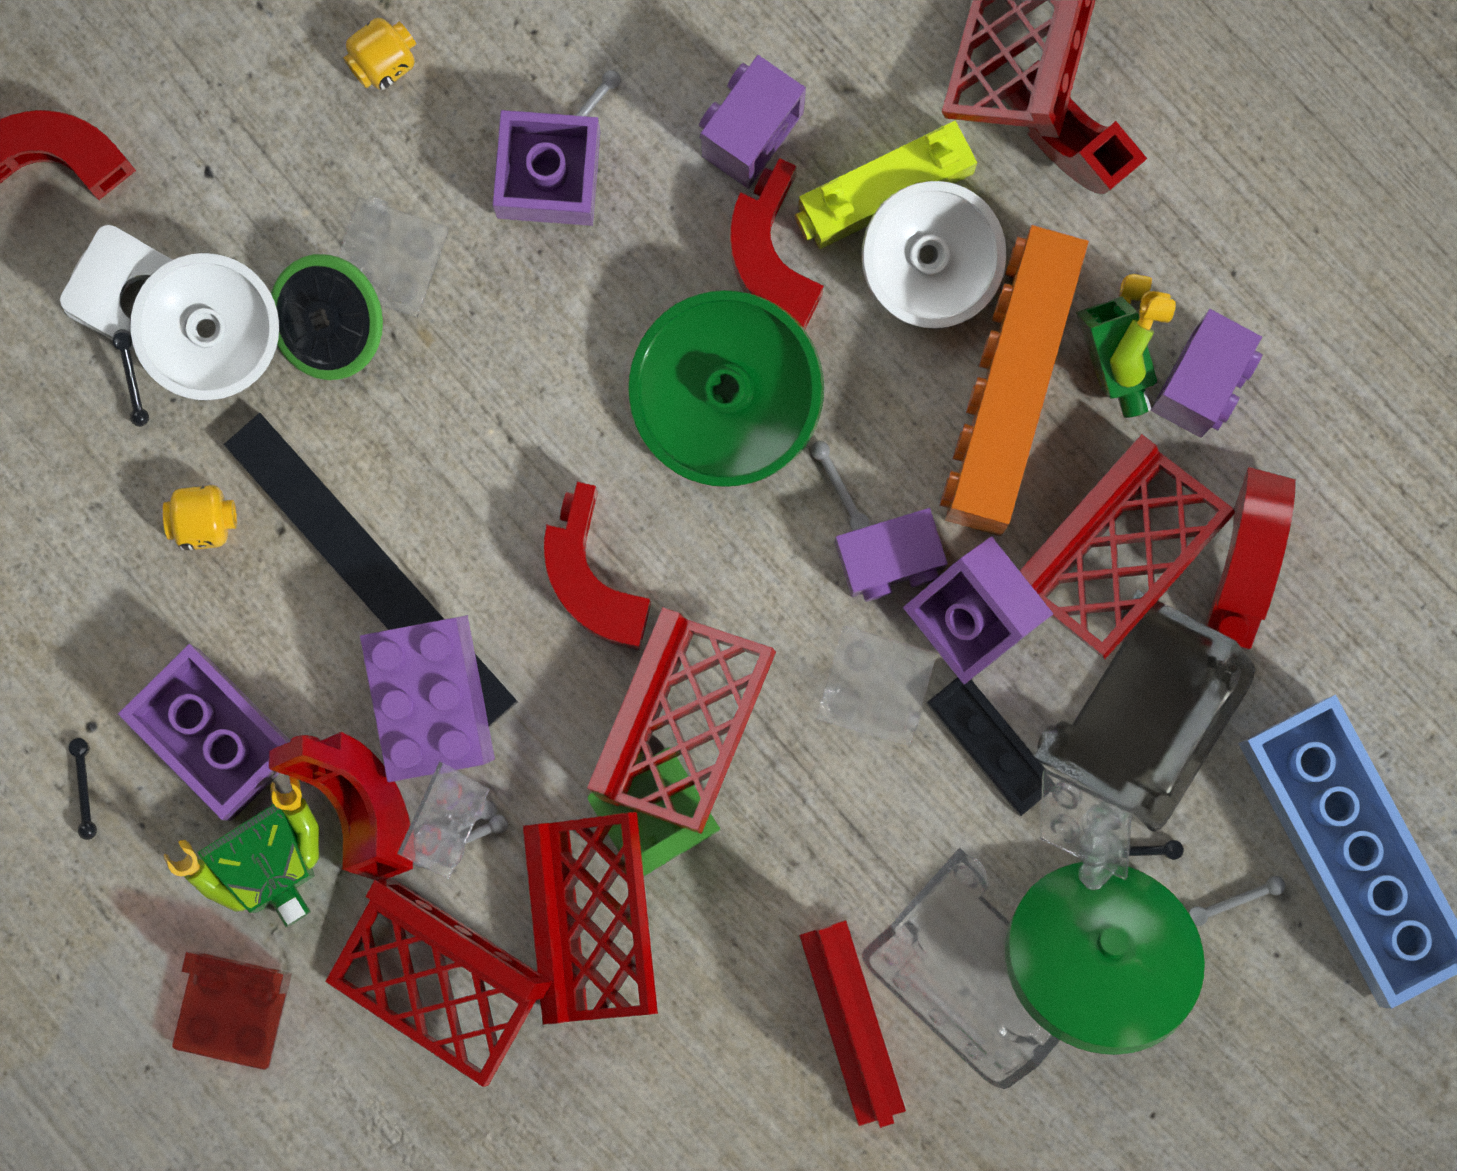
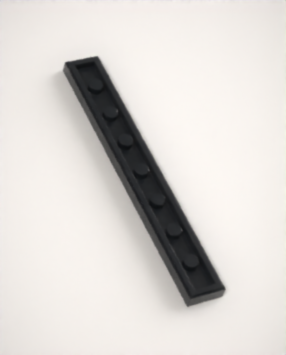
(344, 541)

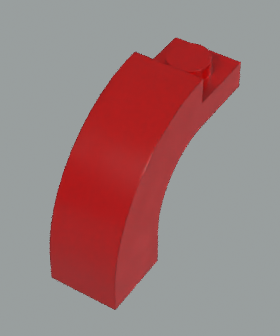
(62, 140)
(1086, 150)
(753, 254)
(1254, 555)
(594, 606)
(357, 785)

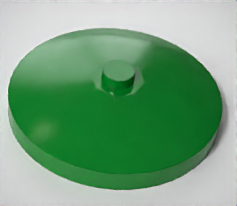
(726, 388)
(1105, 963)

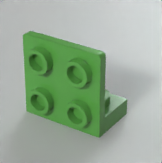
(659, 839)

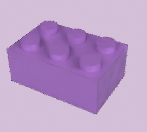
(427, 698)
(206, 732)

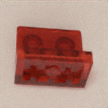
(230, 1009)

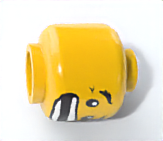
(380, 53)
(199, 517)

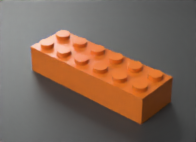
(1016, 380)

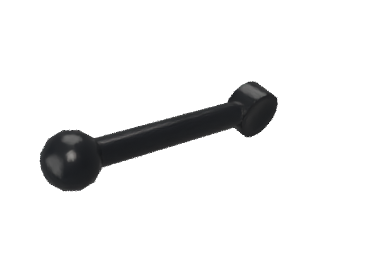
(123, 341)
(80, 748)
(1172, 850)

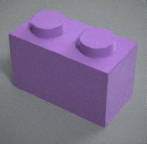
(891, 554)

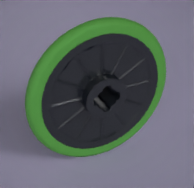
(350, 306)

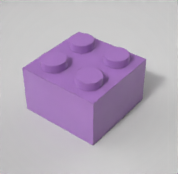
(752, 120)
(546, 167)
(1206, 373)
(977, 610)

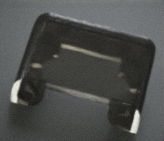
(1152, 714)

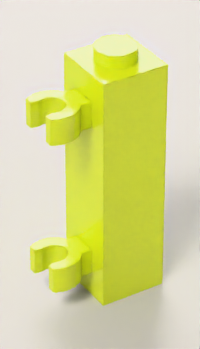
(853, 198)

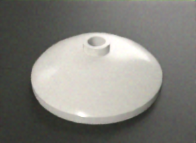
(965, 263)
(198, 290)

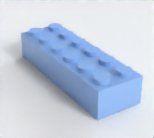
(1357, 851)

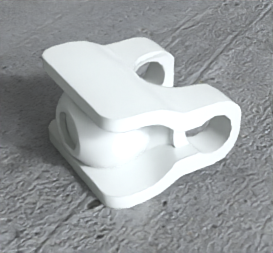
(103, 275)

